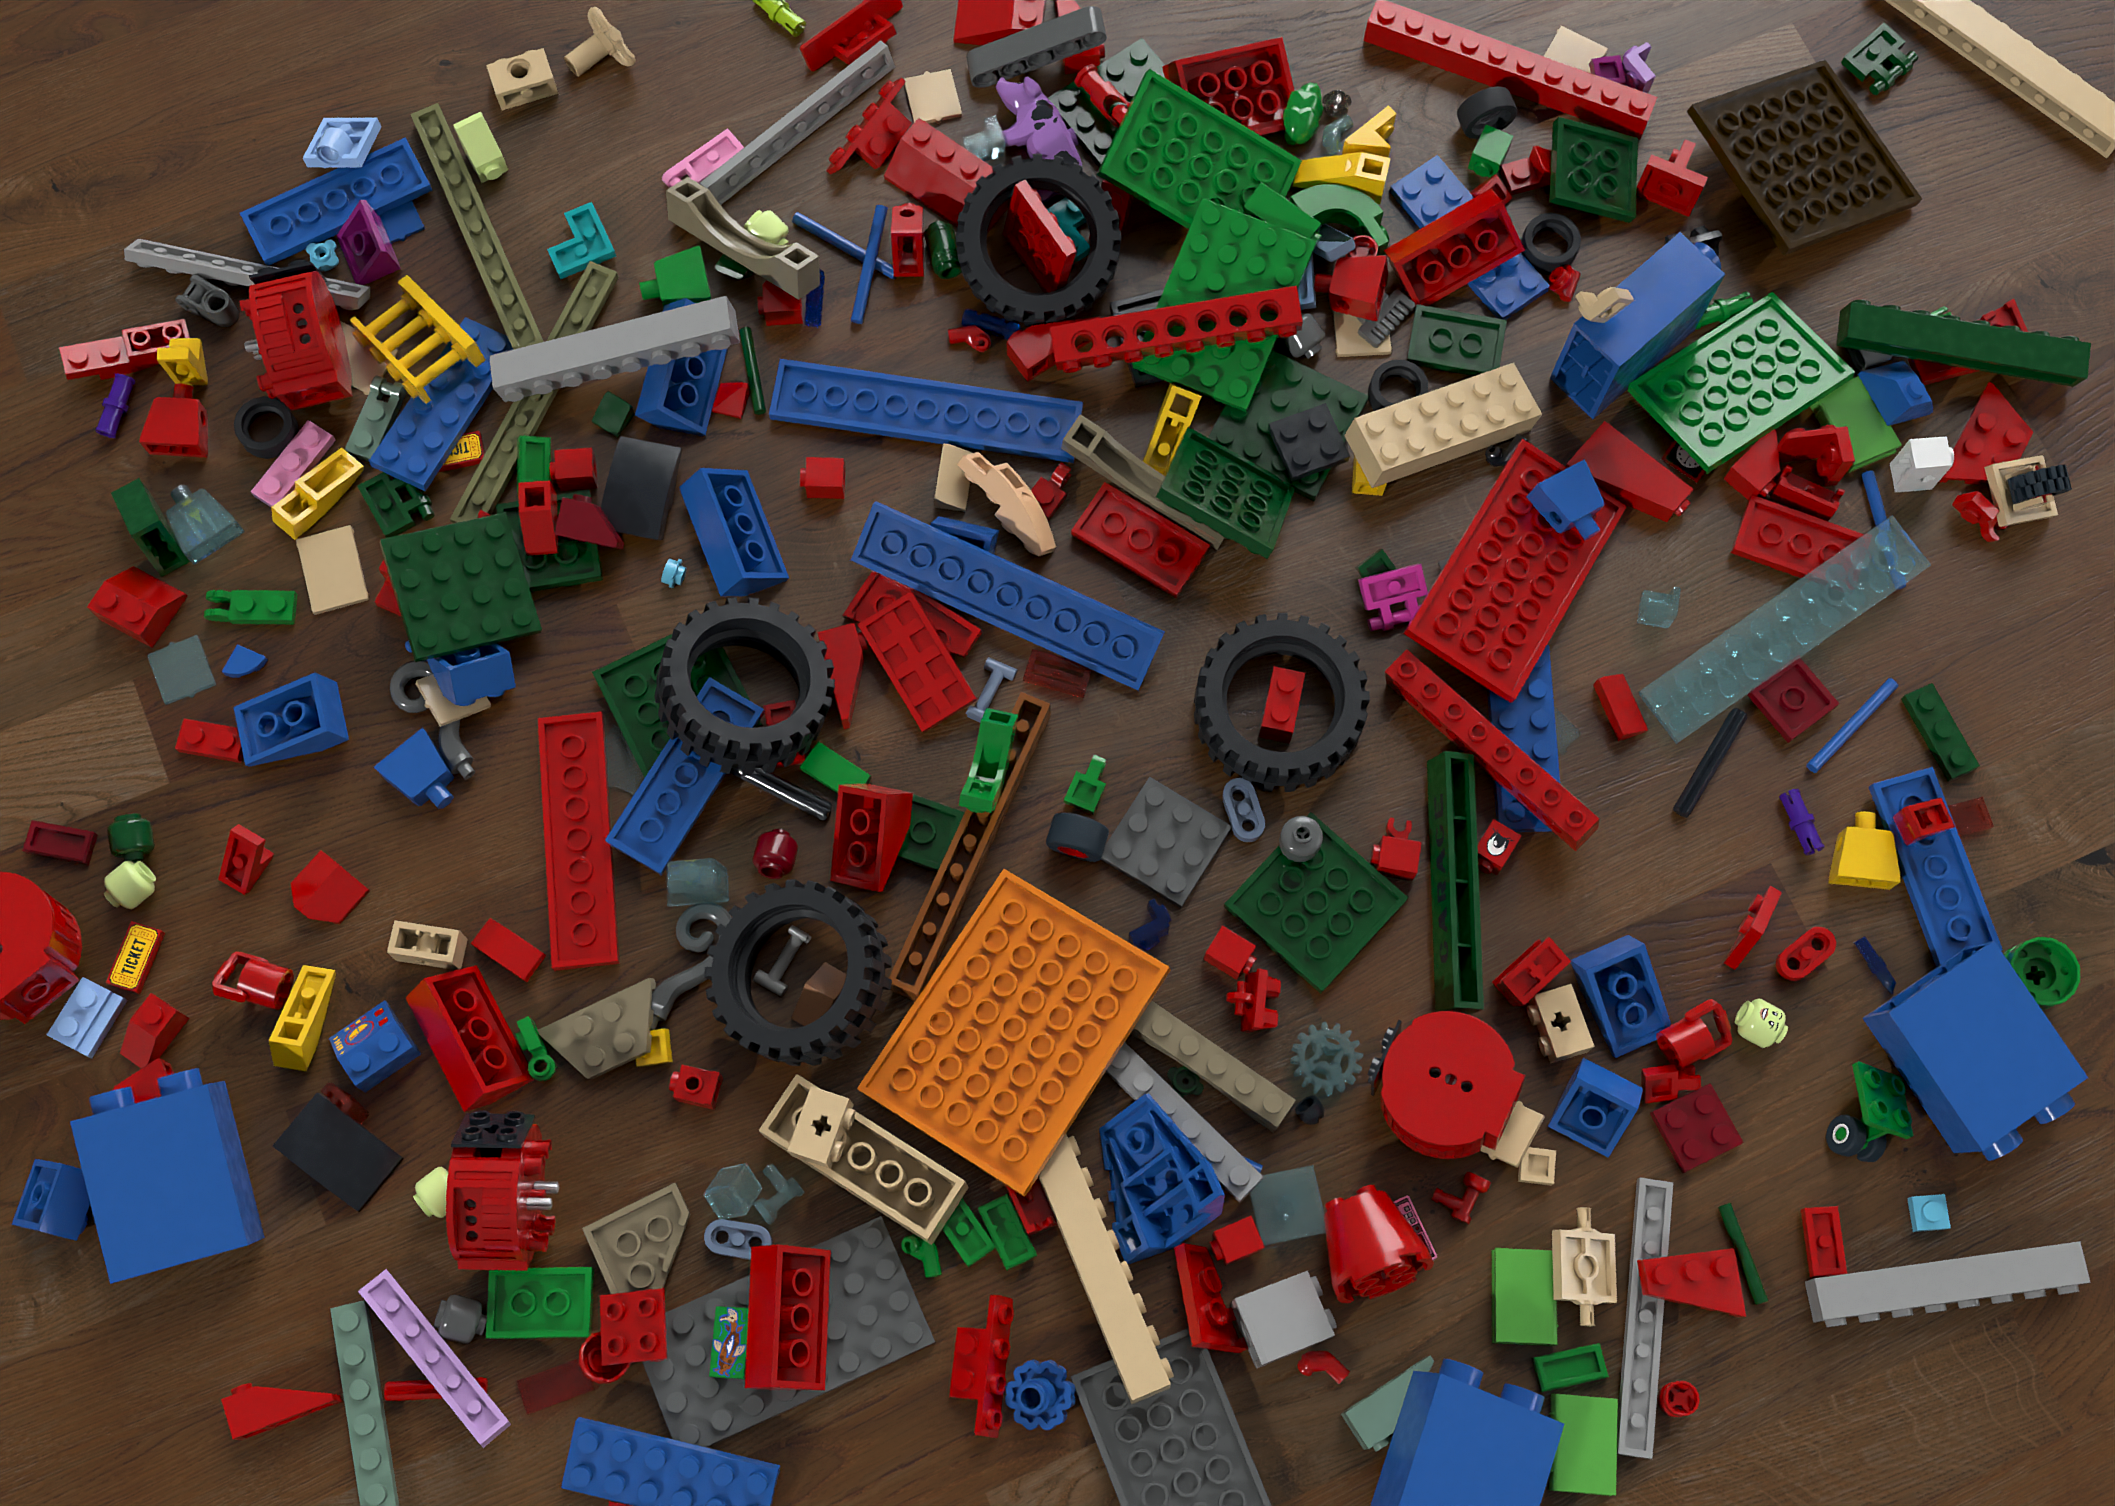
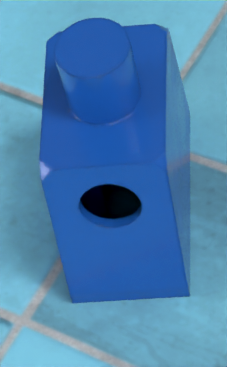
(1569, 500)
(418, 771)

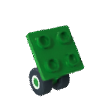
(1882, 1110)

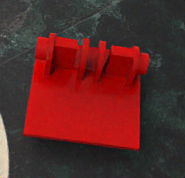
(633, 1327)

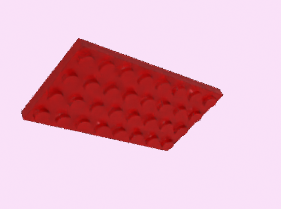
(1508, 580)

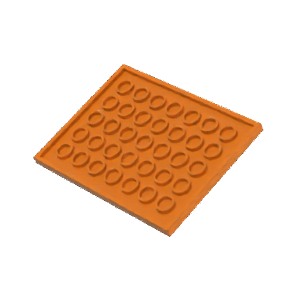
(1014, 1031)

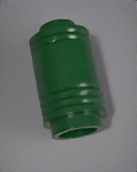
(942, 249)

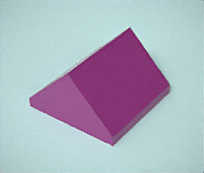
(367, 245)

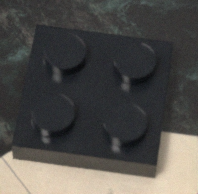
(1308, 442)

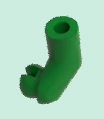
(924, 1251)

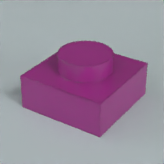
(1608, 68)

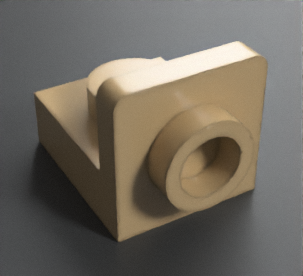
(1605, 305)

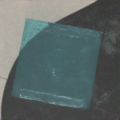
(1288, 1206)

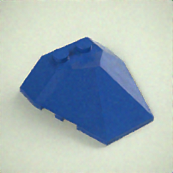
(1157, 1180)

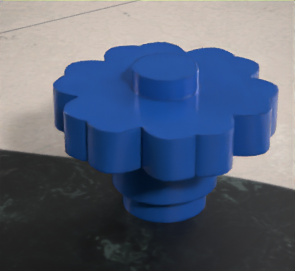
(1040, 1394)

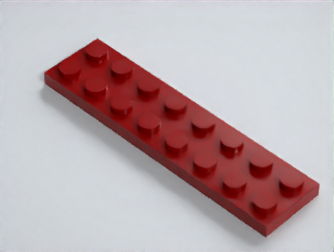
(575, 844)

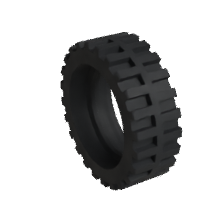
(1040, 175)
(755, 628)
(1295, 640)
(742, 942)

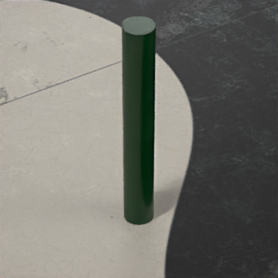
(752, 370)
(1743, 1253)

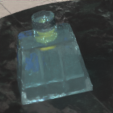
(200, 523)
(696, 882)

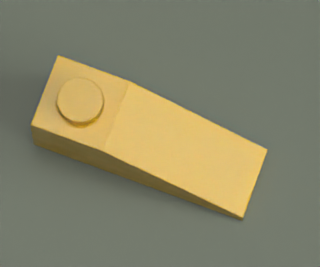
(1172, 421)
(302, 1019)

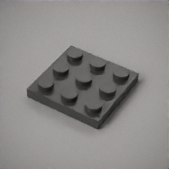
(1165, 842)

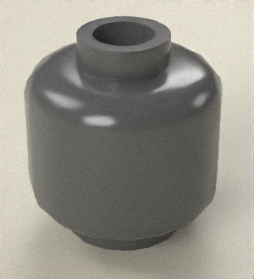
(1306, 340)
(1300, 849)
(460, 1319)

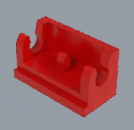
(1806, 495)
(1033, 1209)

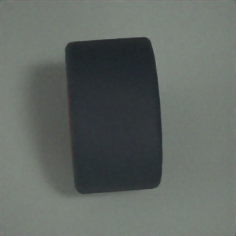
(1077, 837)

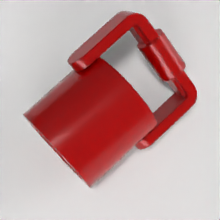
(258, 983)
(1690, 1038)

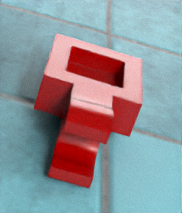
(1050, 493)
(1978, 509)
(1665, 1081)

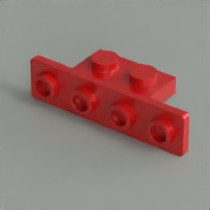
(852, 33)
(877, 133)
(981, 1365)

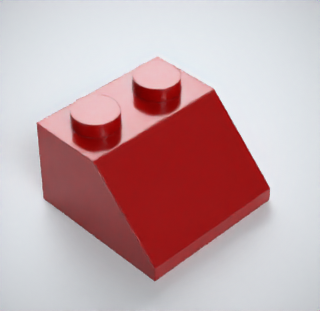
(137, 604)

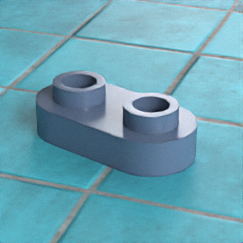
(1243, 811)
(739, 1238)

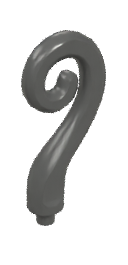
(450, 745)
(670, 989)

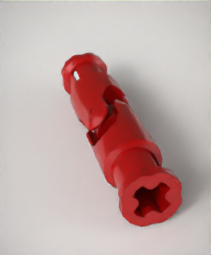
(1102, 94)

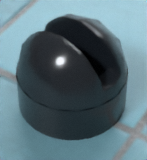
(1310, 1110)

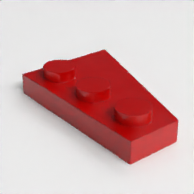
(1695, 1279)
(1206, 1313)

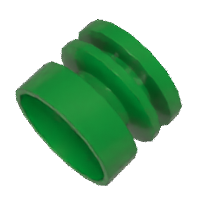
(2052, 967)

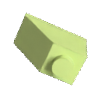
(481, 147)

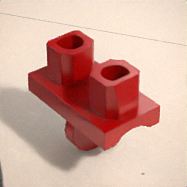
(1251, 1000)

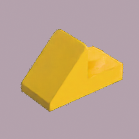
(1372, 135)
(184, 361)

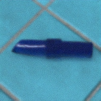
(1876, 964)

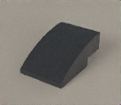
(641, 487)
(338, 1152)

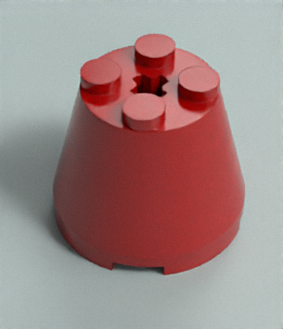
(1371, 1246)

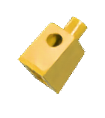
(1865, 856)

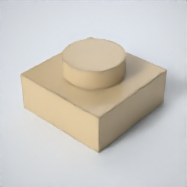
(1537, 1166)

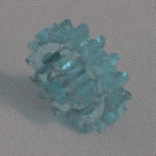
(1319, 1045)

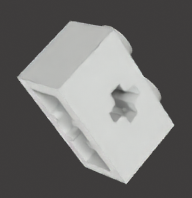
(1921, 464)

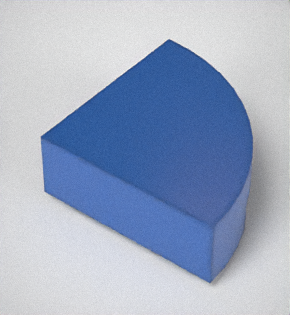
(243, 662)

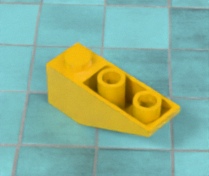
(1356, 170)

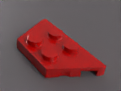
(1989, 437)

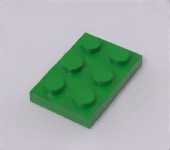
(540, 1303)

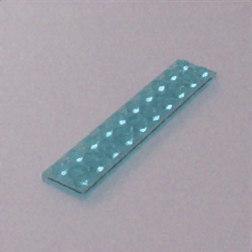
(1784, 629)

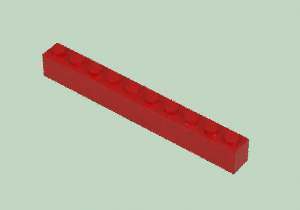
(1509, 67)

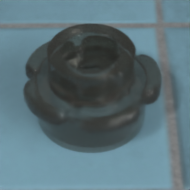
(1336, 103)

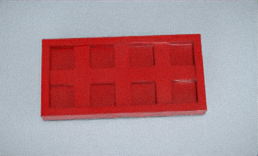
(917, 662)

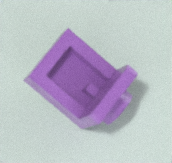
(1635, 69)

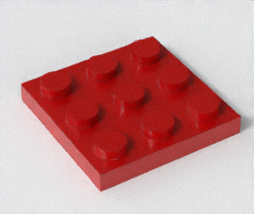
(1038, 238)

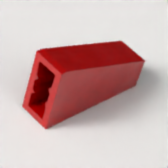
(1632, 474)

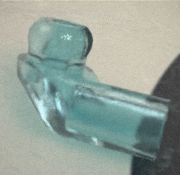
(1333, 132)

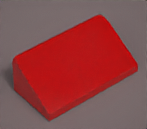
(1620, 706)

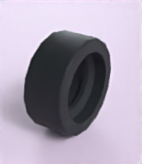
(1487, 107)
(1556, 223)
(1395, 368)
(256, 408)

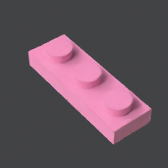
(294, 462)

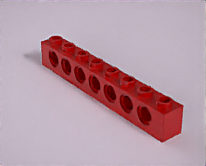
(1189, 316)
(1492, 750)

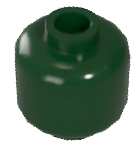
(130, 837)

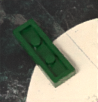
(1940, 732)

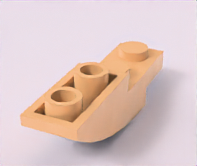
(1018, 506)

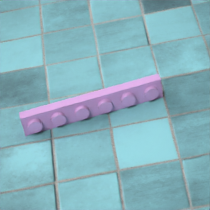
(434, 1358)

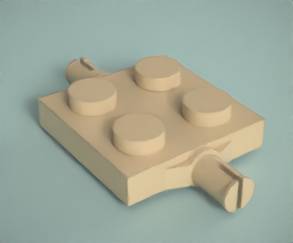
(1584, 1266)

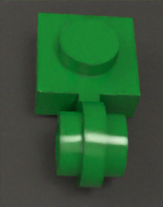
(531, 1040)

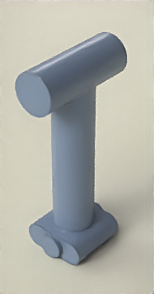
(998, 671)

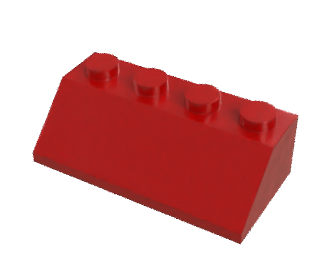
(937, 171)
(1455, 249)
(469, 1037)
(787, 1318)

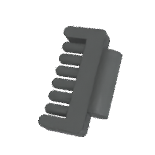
(1368, 328)

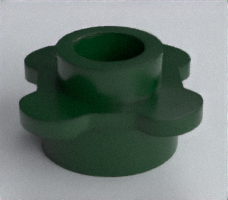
(1176, 1076)

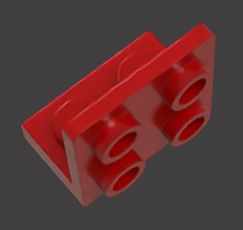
(1827, 443)

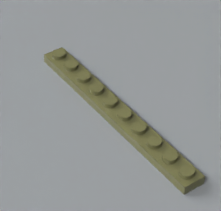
(476, 227)
(527, 414)

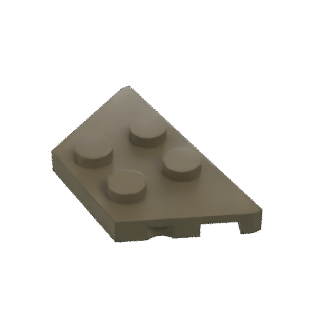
(606, 1031)

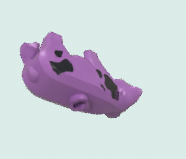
(1037, 125)

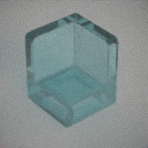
(987, 144)
(1658, 608)
(733, 1191)

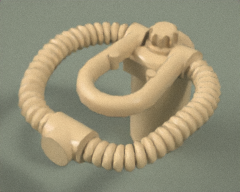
(603, 42)

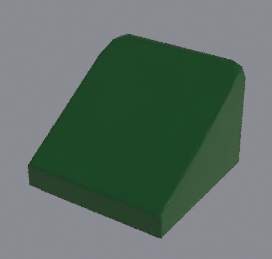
(732, 268)
(613, 414)

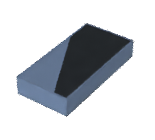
(1333, 243)

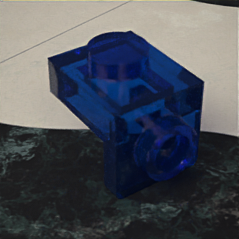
(1149, 934)

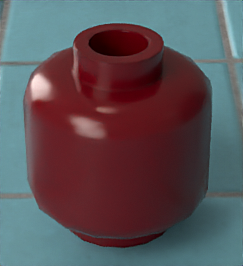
(775, 854)

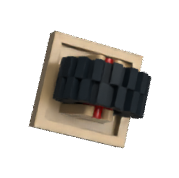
(2026, 489)

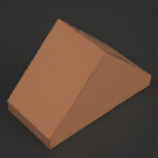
(819, 994)

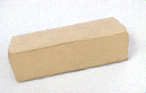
(952, 485)

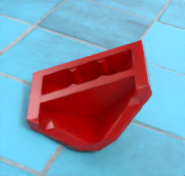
(326, 890)

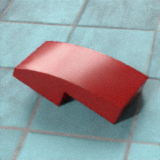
(508, 949)

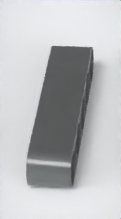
(1036, 46)

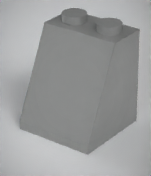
(1283, 1318)

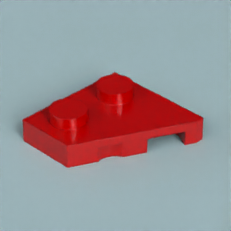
(1753, 926)

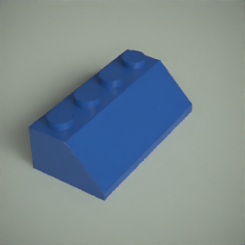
(682, 391)
(733, 531)

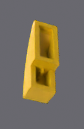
(316, 493)

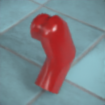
(972, 336)
(1322, 1361)

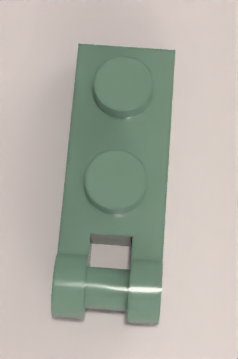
(375, 418)

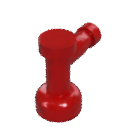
(1464, 1206)

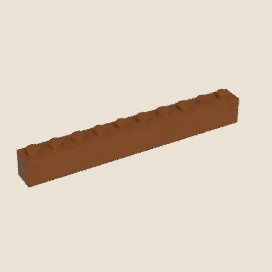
(965, 860)

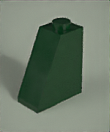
(149, 527)

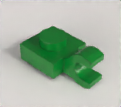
(1086, 788)

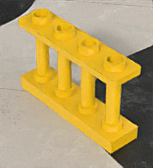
(429, 314)

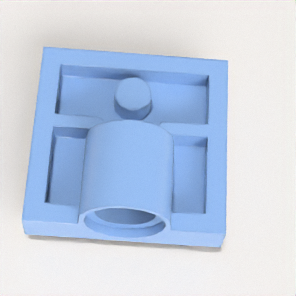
(342, 142)

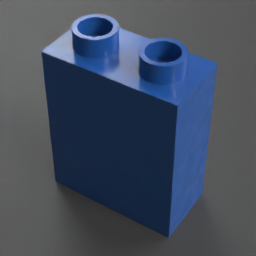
(1667, 306)
(1977, 1051)
(166, 1176)
(1467, 1444)

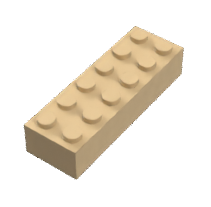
(1442, 425)
(877, 1168)

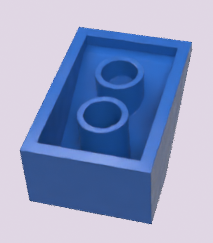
(291, 721)
(1622, 994)

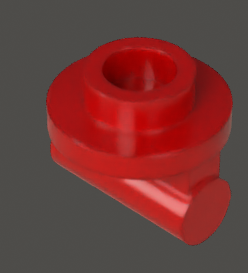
(1564, 282)

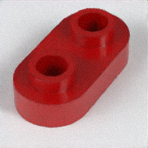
(1804, 954)

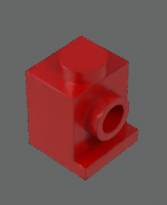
(704, 1095)

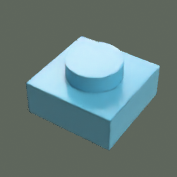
(1928, 1213)

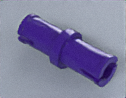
(115, 405)
(1801, 822)

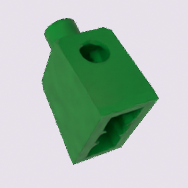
(679, 278)

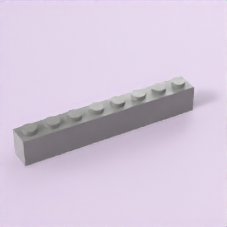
(614, 349)
(1947, 1282)

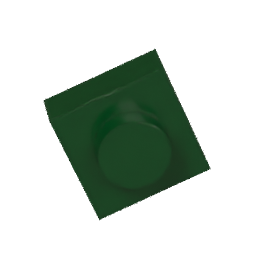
(1375, 564)

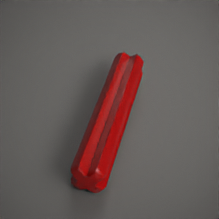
(418, 1390)

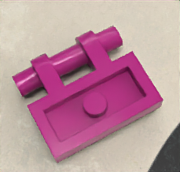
(1390, 588)

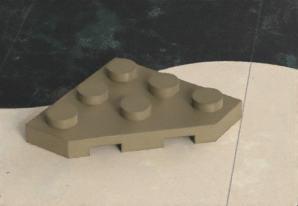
(640, 1241)

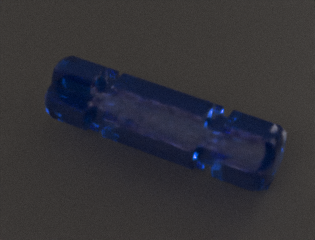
(814, 304)
(989, 323)

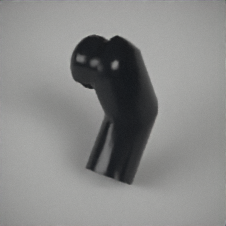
(1499, 456)

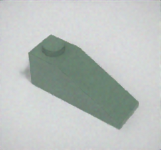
(1377, 1414)

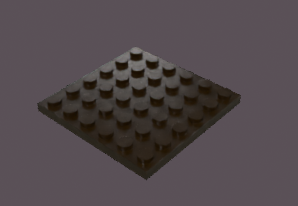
(1804, 156)

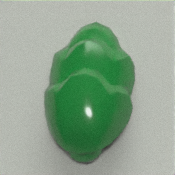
(1303, 114)

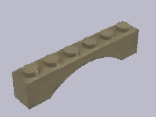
(699, 213)
(1112, 460)
(1228, 1075)

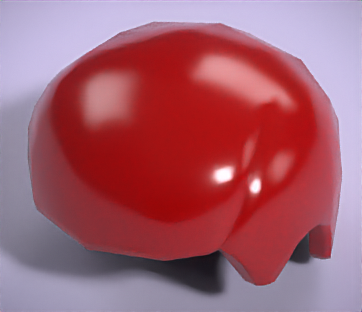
(591, 1362)

